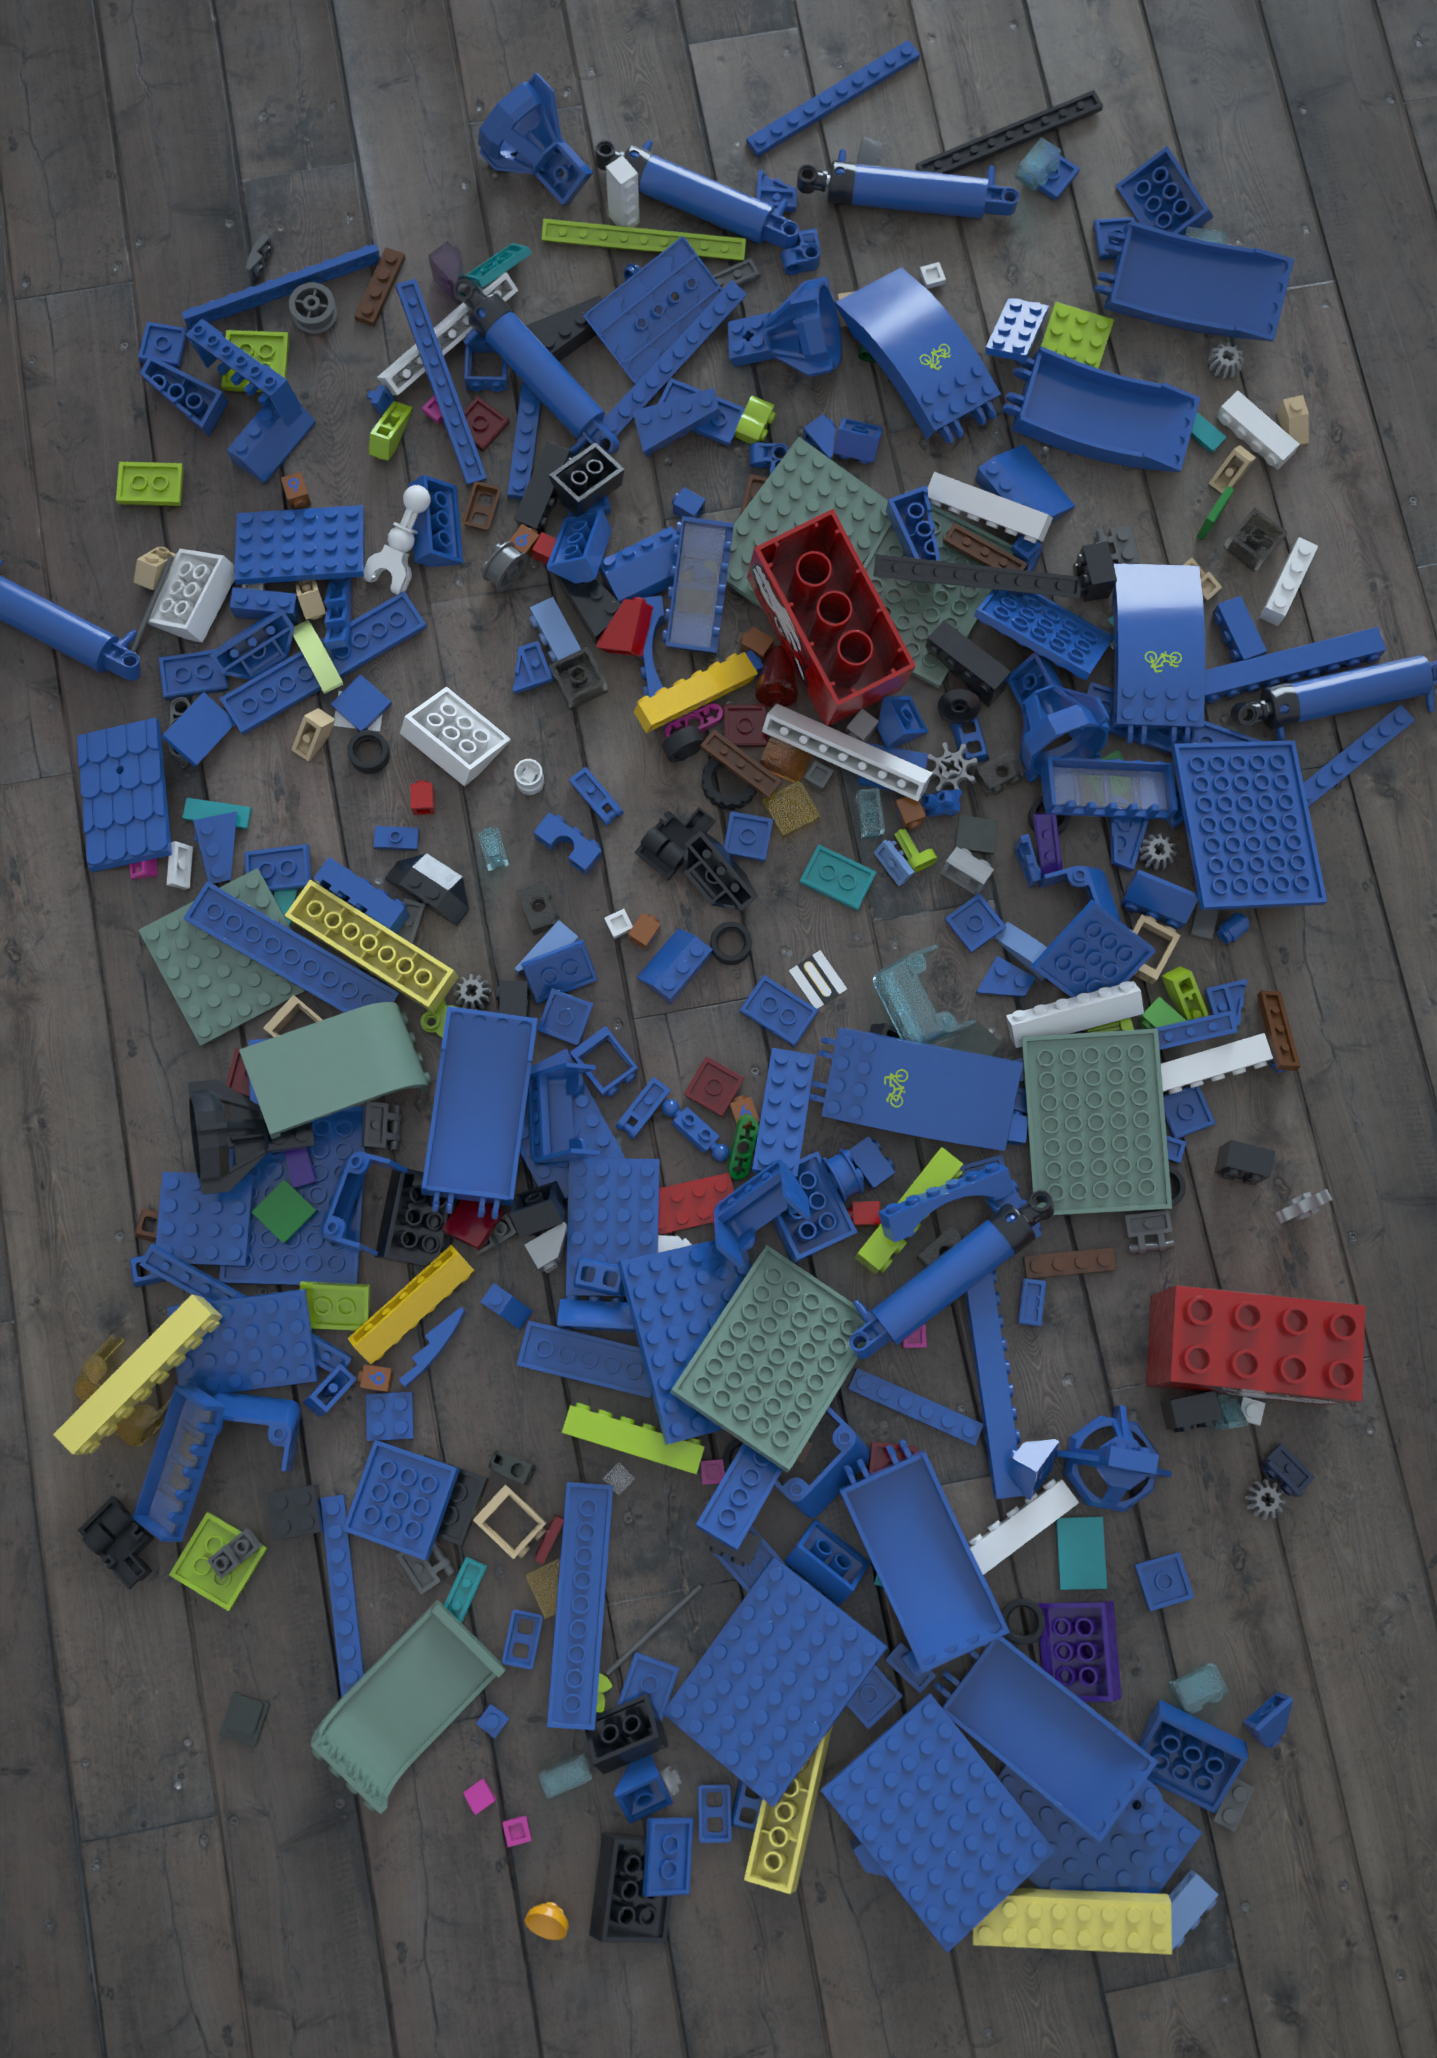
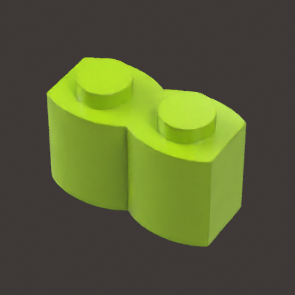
(755, 421)

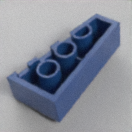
(190, 396)
(674, 419)
(913, 524)
(362, 895)

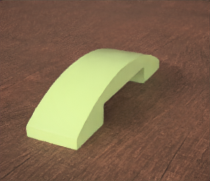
(316, 656)

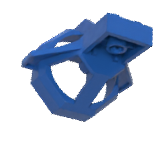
(529, 124)
(802, 324)
(1052, 712)
(1118, 1461)

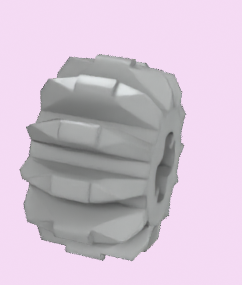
(1225, 360)
(1165, 856)
(481, 992)
(1266, 1490)

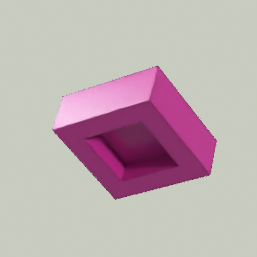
(431, 410)
(917, 1339)
(712, 1471)
(517, 1831)

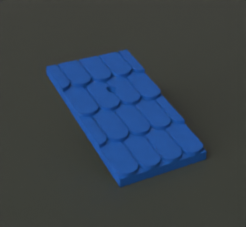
(640, 315)
(124, 795)

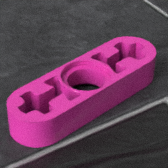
(710, 721)

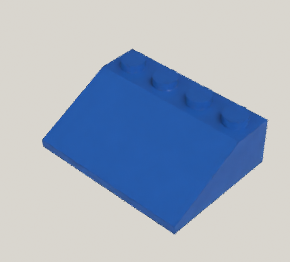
(1164, 195)
(1023, 480)
(828, 1220)
(1192, 1756)

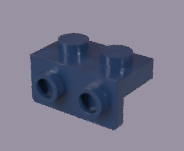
(1287, 1470)

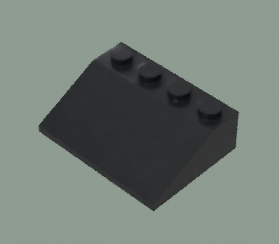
(409, 1226)
(619, 1905)

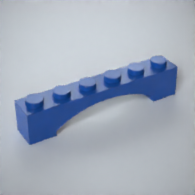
(648, 670)
(902, 1218)

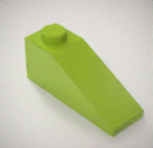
(389, 430)
(1184, 993)

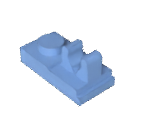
(894, 862)

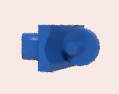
(942, 803)

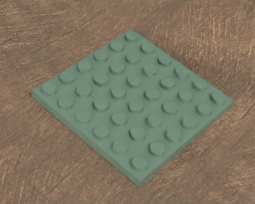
(211, 980)

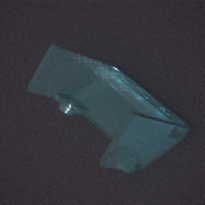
(909, 1003)

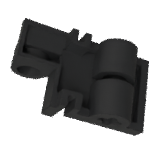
(664, 843)
(117, 1541)

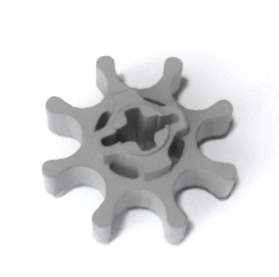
(950, 760)
(1303, 1206)

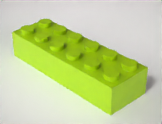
(878, 1249)
(632, 1439)

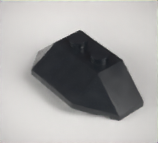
(716, 873)
(432, 885)

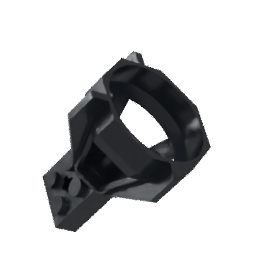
(244, 1132)

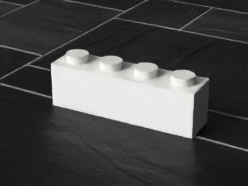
(622, 193)
(1257, 430)
(1288, 581)

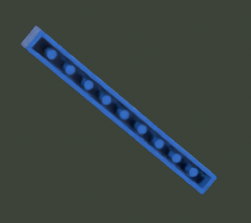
(1293, 664)
(993, 1384)

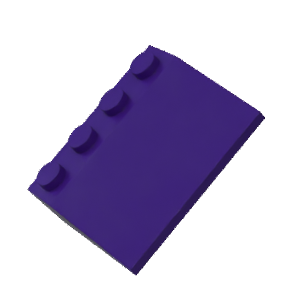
(1082, 1648)

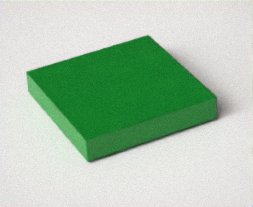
(1215, 513)
(284, 1211)

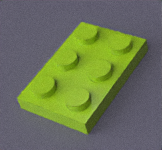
(150, 483)
(337, 1304)

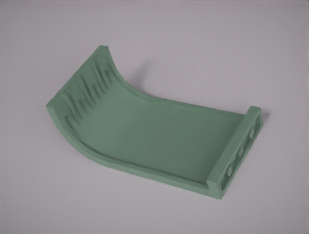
(334, 1065)
(403, 1704)

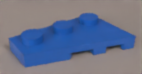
(1126, 840)
(216, 845)

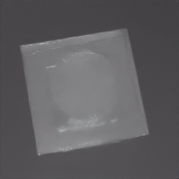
(619, 1478)
(671, 1780)

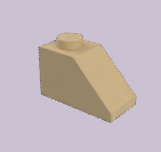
(1295, 418)
(1232, 469)
(310, 599)
(312, 733)

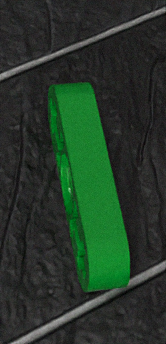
(740, 1130)

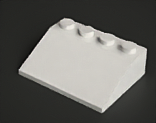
(192, 594)
(454, 735)

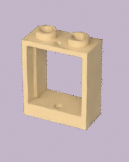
(1146, 972)
(286, 1013)
(493, 1505)

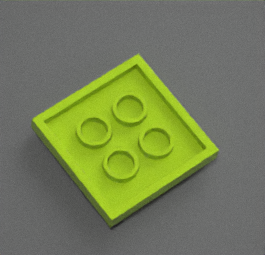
(1077, 334)
(265, 347)
(197, 1573)

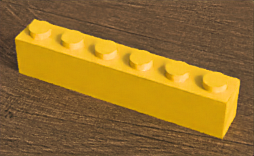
(694, 692)
(411, 1305)

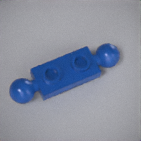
(695, 1130)

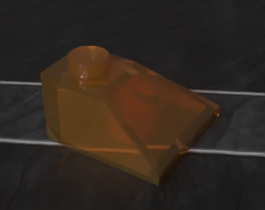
(785, 759)

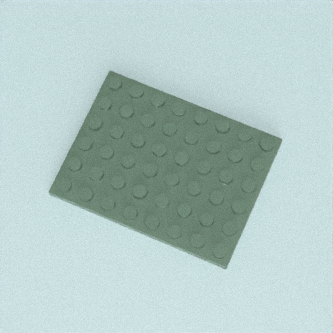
(796, 492)
(923, 606)
(1097, 1121)
(773, 1359)

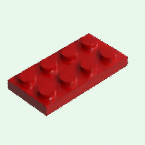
(691, 1203)

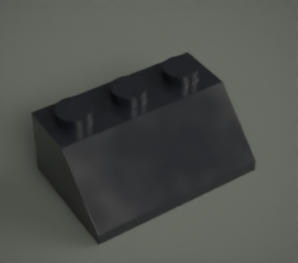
(586, 479)
(626, 1734)

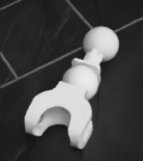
(400, 540)

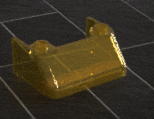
(145, 1418)

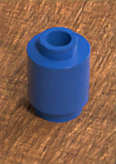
(1233, 928)

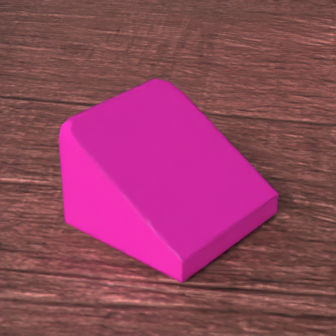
(143, 869)
(479, 1796)

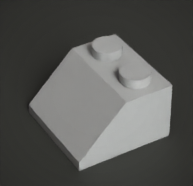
(967, 870)
(548, 1248)

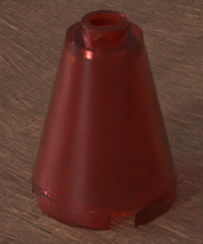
(777, 680)

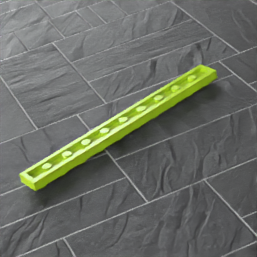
(640, 239)

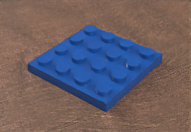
(1093, 953)
(205, 1227)
(401, 1500)

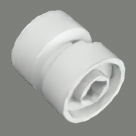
(529, 776)

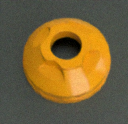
(547, 1921)

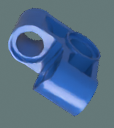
(804, 256)
(764, 455)

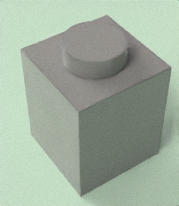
(862, 726)

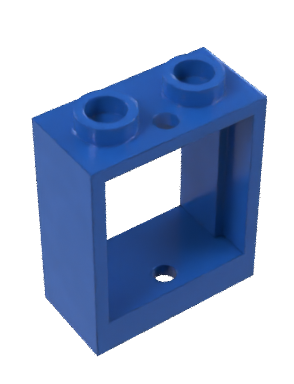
(479, 383)
(593, 1043)

